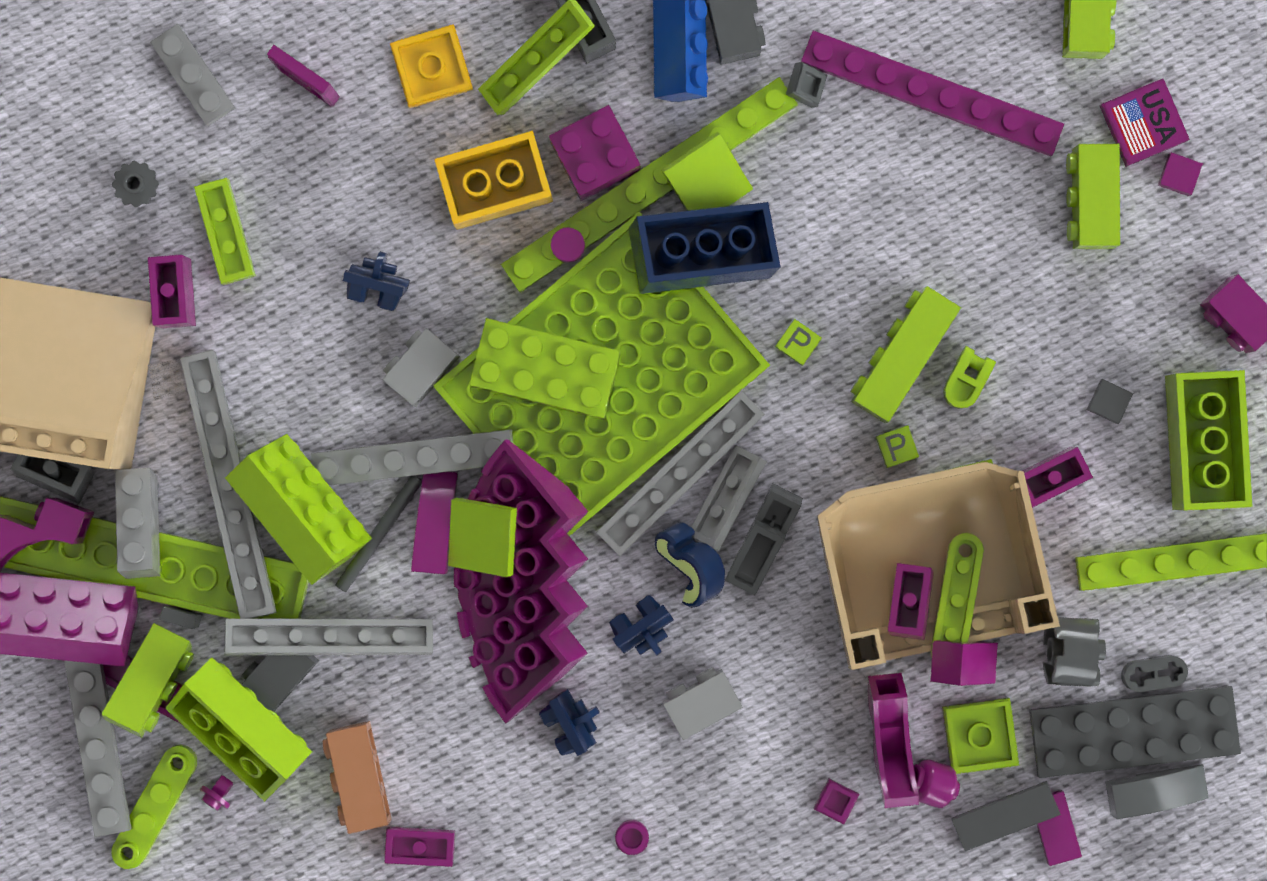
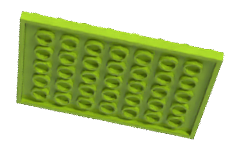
(672, 374)

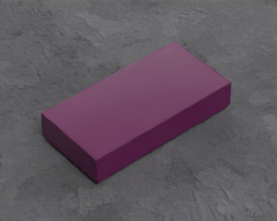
(1059, 835)

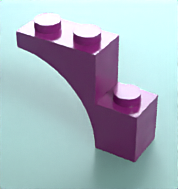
(55, 521)
(892, 740)

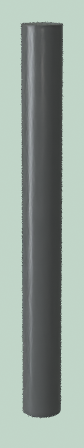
(379, 533)

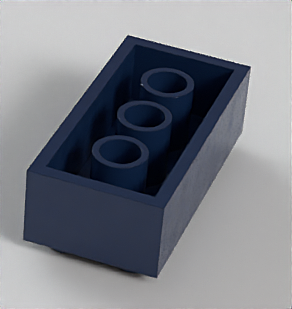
(704, 247)

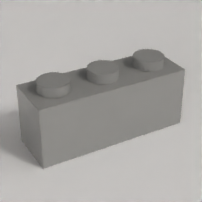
(137, 523)

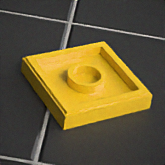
(431, 66)

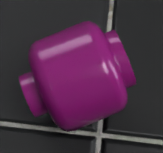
(936, 783)

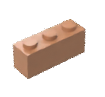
(357, 777)

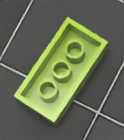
(545, 368)
(1208, 440)
(298, 508)
(238, 728)

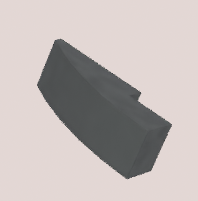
(764, 539)
(1156, 791)

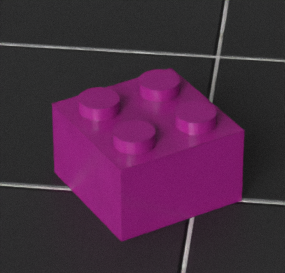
(595, 153)

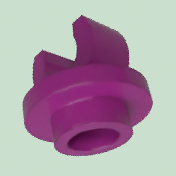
(215, 797)

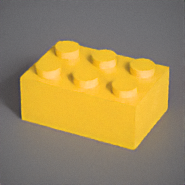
(493, 180)

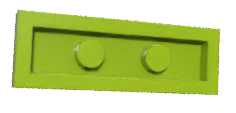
(225, 231)

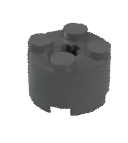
(1074, 652)

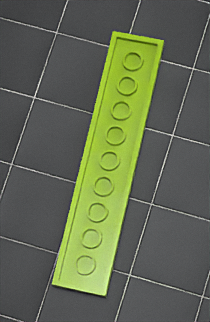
(191, 571)

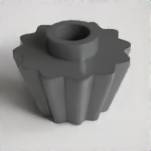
(124, 180)

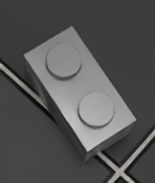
(419, 366)
(701, 703)

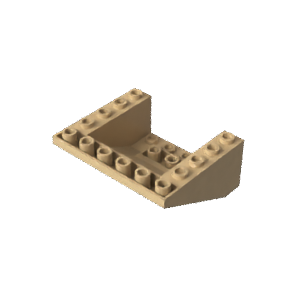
(72, 373)

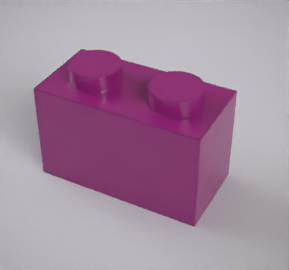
(171, 291)
(1239, 313)
(1056, 475)
(910, 601)

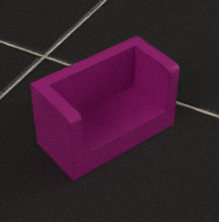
(964, 663)

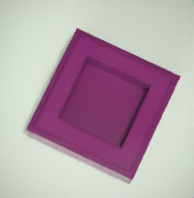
(1180, 174)
(836, 801)

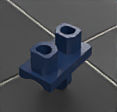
(376, 276)
(641, 633)
(574, 720)

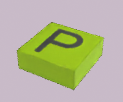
(798, 342)
(897, 446)

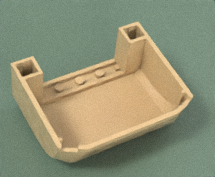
(913, 525)

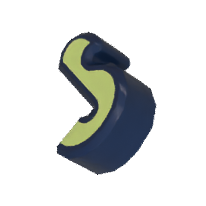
(694, 560)

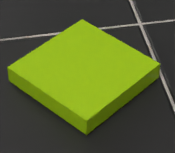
(707, 176)
(482, 537)
(980, 735)

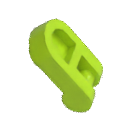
(962, 390)

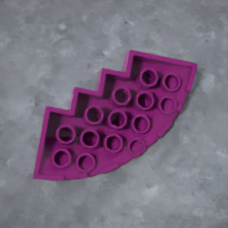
(509, 611)

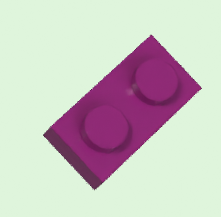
(419, 846)

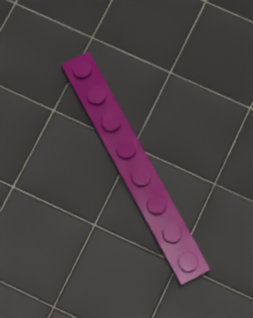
(932, 93)

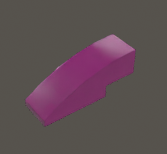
(433, 523)

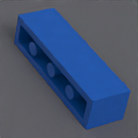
(680, 50)

